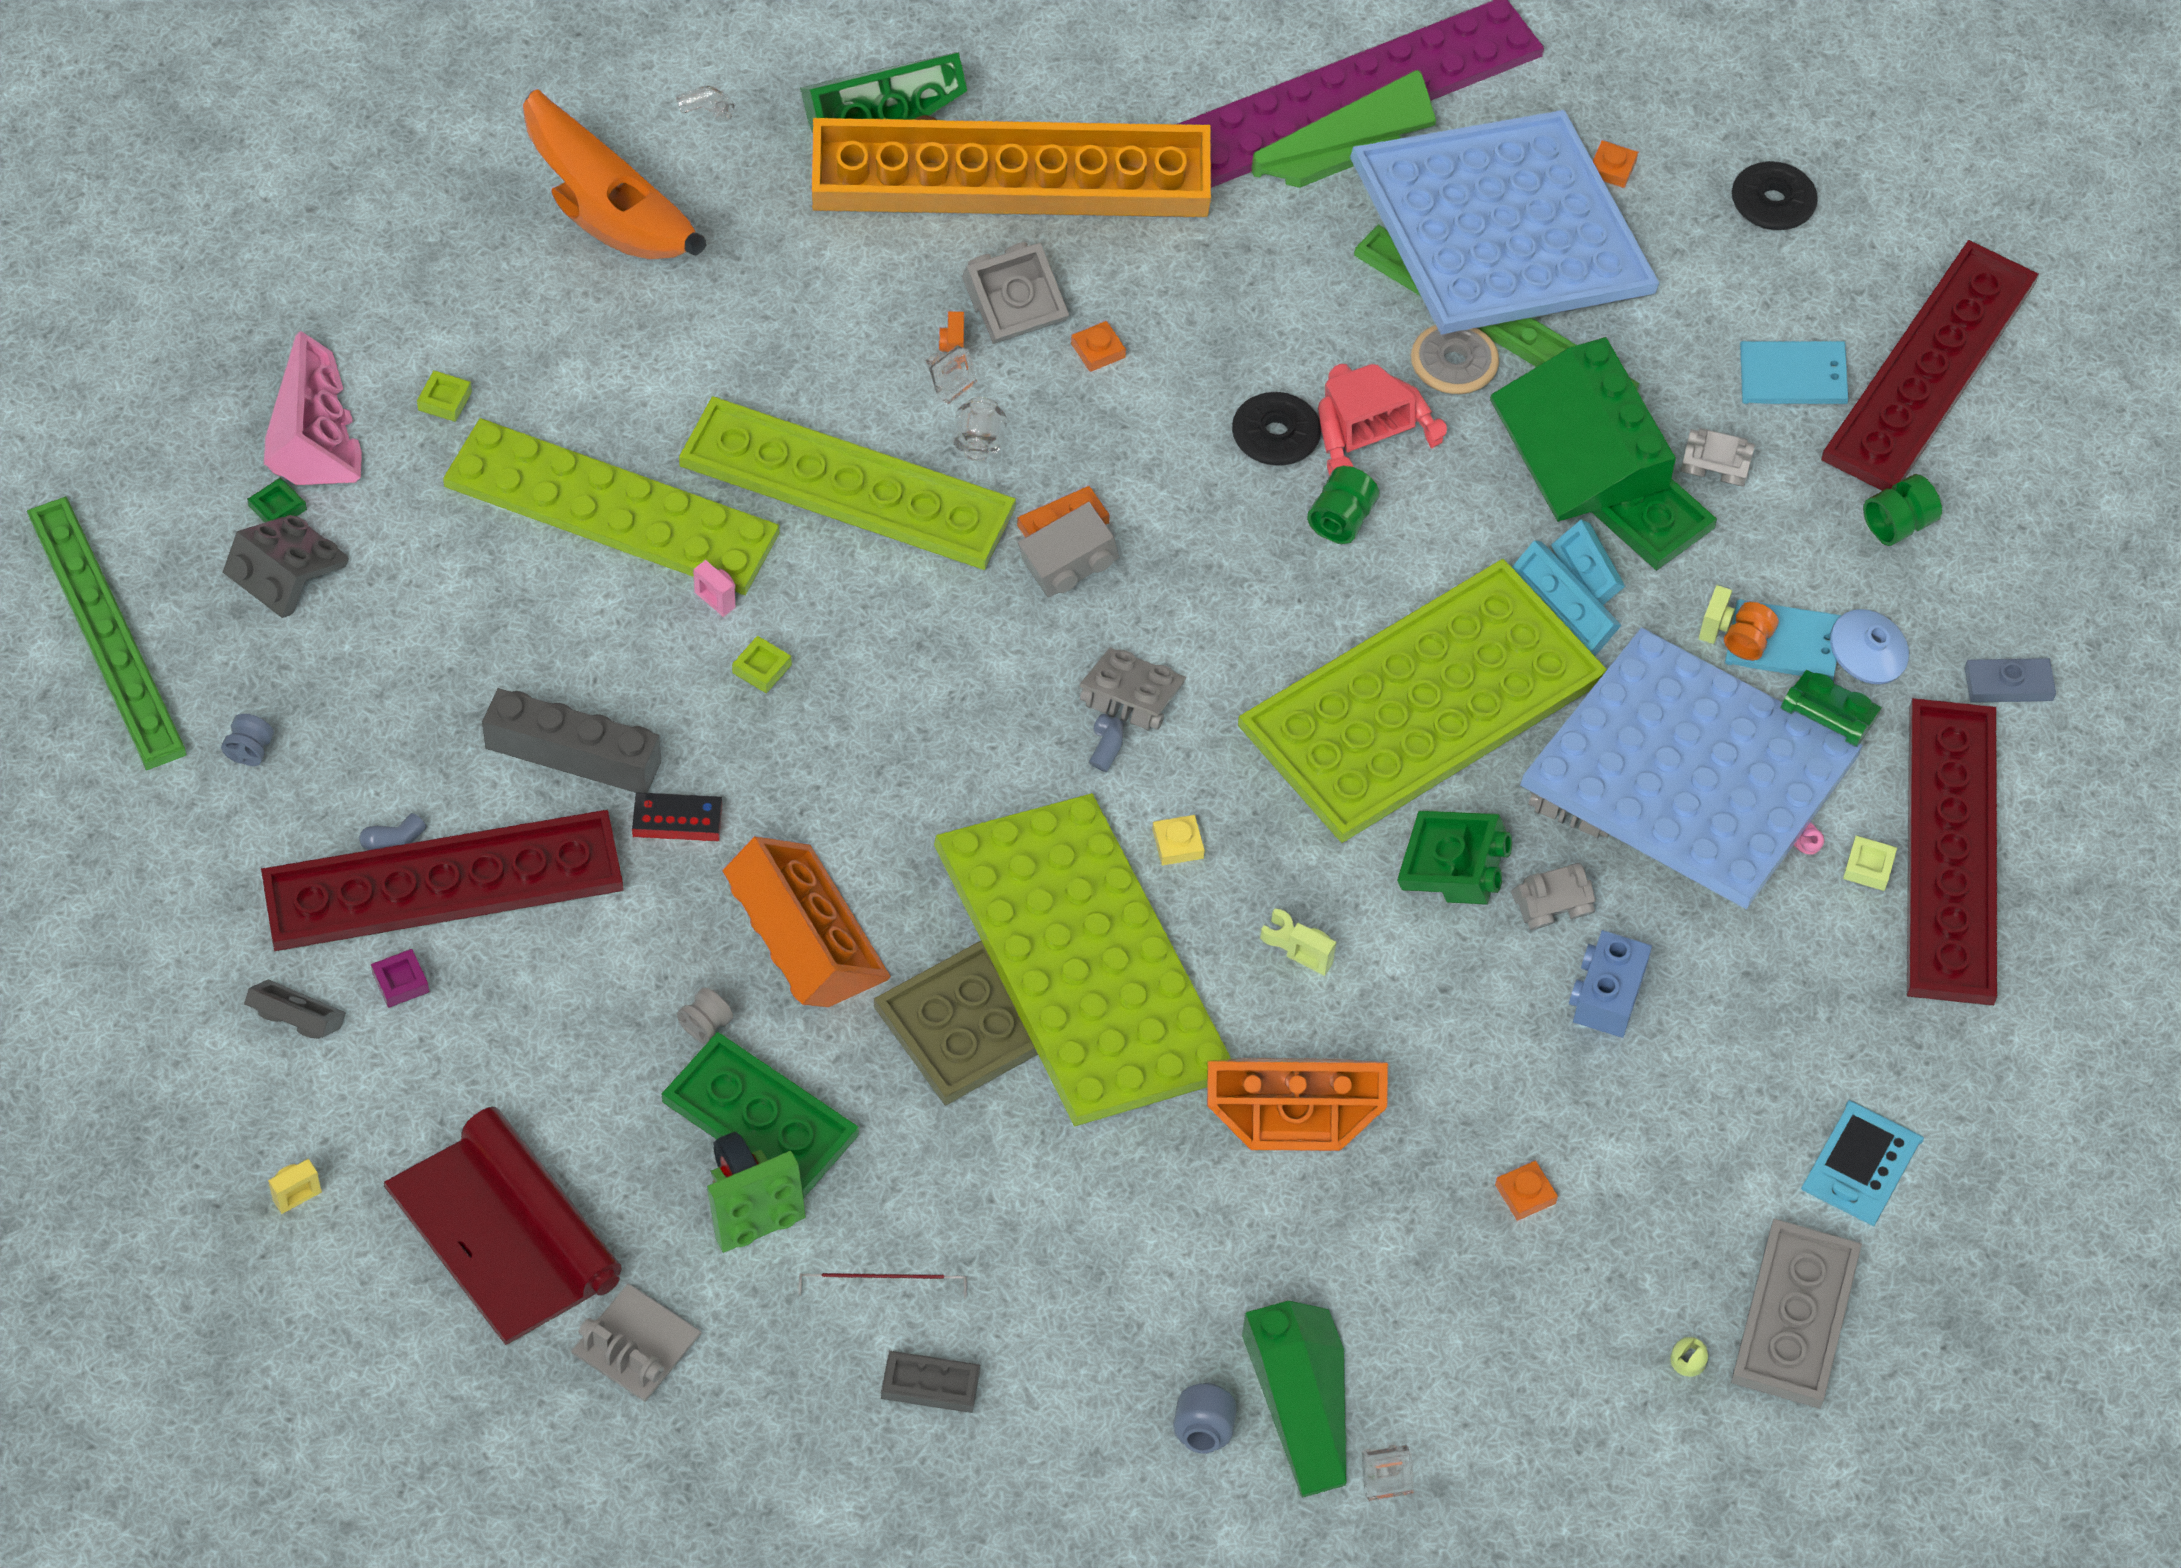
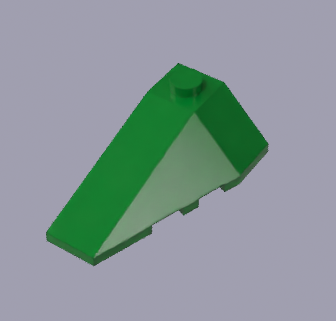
(888, 92)
(1304, 1386)

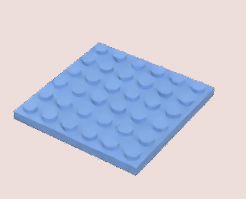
(1503, 221)
(1691, 767)

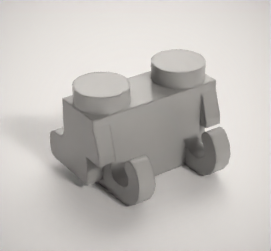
(1719, 454)
(1554, 894)

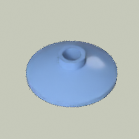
(1869, 646)

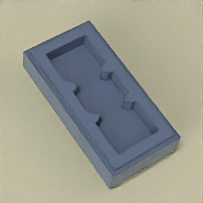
(2010, 680)

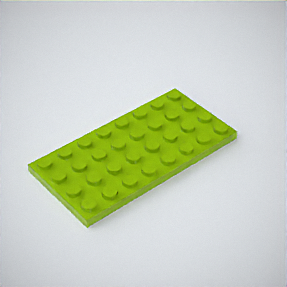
(1421, 699)
(1082, 957)

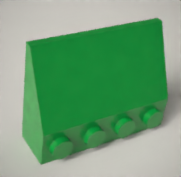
(1585, 431)

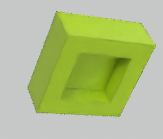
(444, 396)
(761, 664)

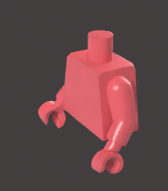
(1369, 407)

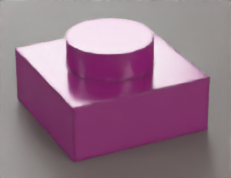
(400, 978)

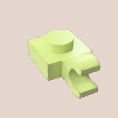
(1303, 944)

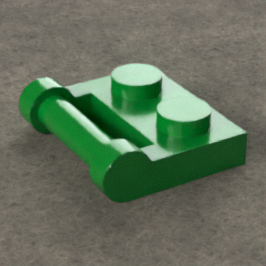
(1832, 706)

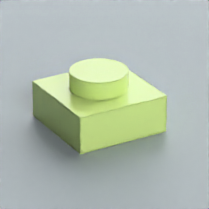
(1717, 616)
(1870, 863)

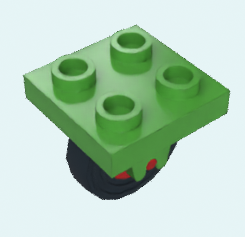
(752, 1193)

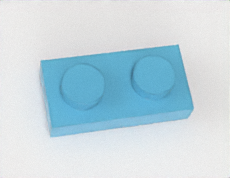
(1588, 561)

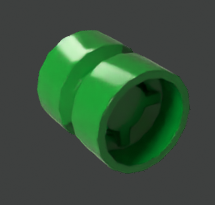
(1343, 504)
(1901, 510)

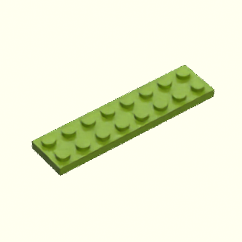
(848, 482)
(609, 504)

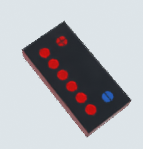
(677, 816)

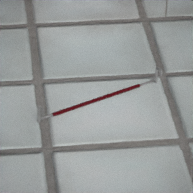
(915, 1276)

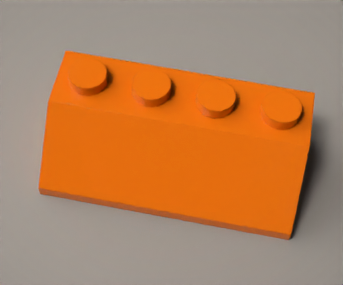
(804, 921)

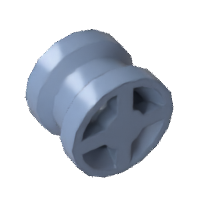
(247, 739)

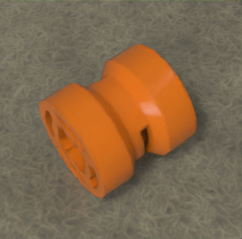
(1749, 634)

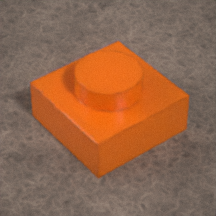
(1615, 163)
(954, 334)
(1098, 346)
(1526, 1190)

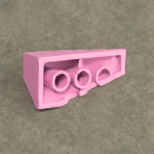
(308, 424)

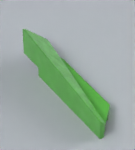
(1327, 143)

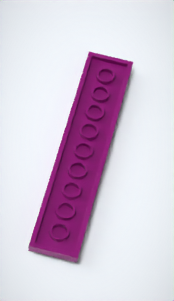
(1446, 53)

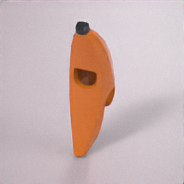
(624, 216)

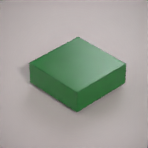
(276, 501)

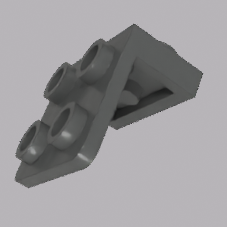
(278, 558)

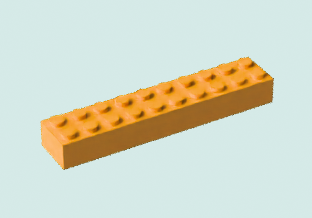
(1011, 167)

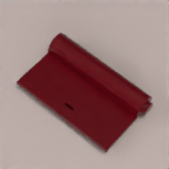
(521, 1230)

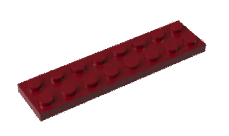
(1930, 367)
(1952, 852)
(441, 880)

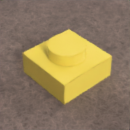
(1178, 840)
(294, 1185)

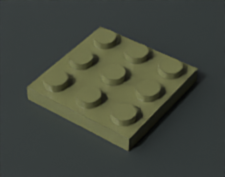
(957, 1023)

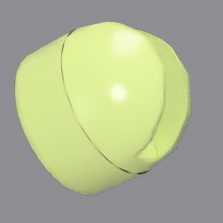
(1697, 1360)

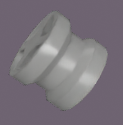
(704, 1015)

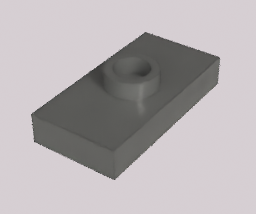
(930, 1381)

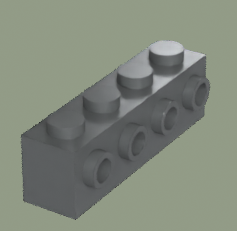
(571, 741)

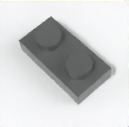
(281, 1003)

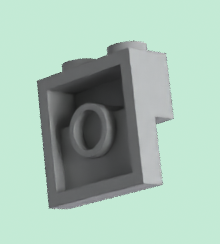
(1014, 291)

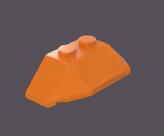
(1296, 1100)

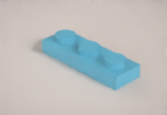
(1566, 596)

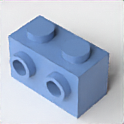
(1611, 983)

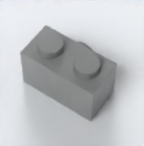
(1069, 550)

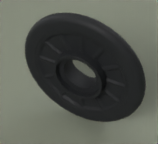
(1795, 185)
(1276, 449)

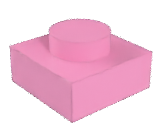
(714, 587)

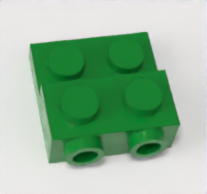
(1456, 855)

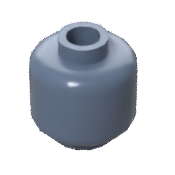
(1205, 1417)

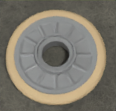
(1452, 378)

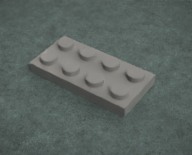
(1796, 1313)

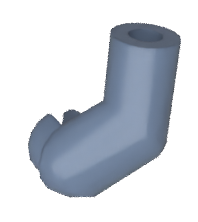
(1112, 737)
(385, 836)

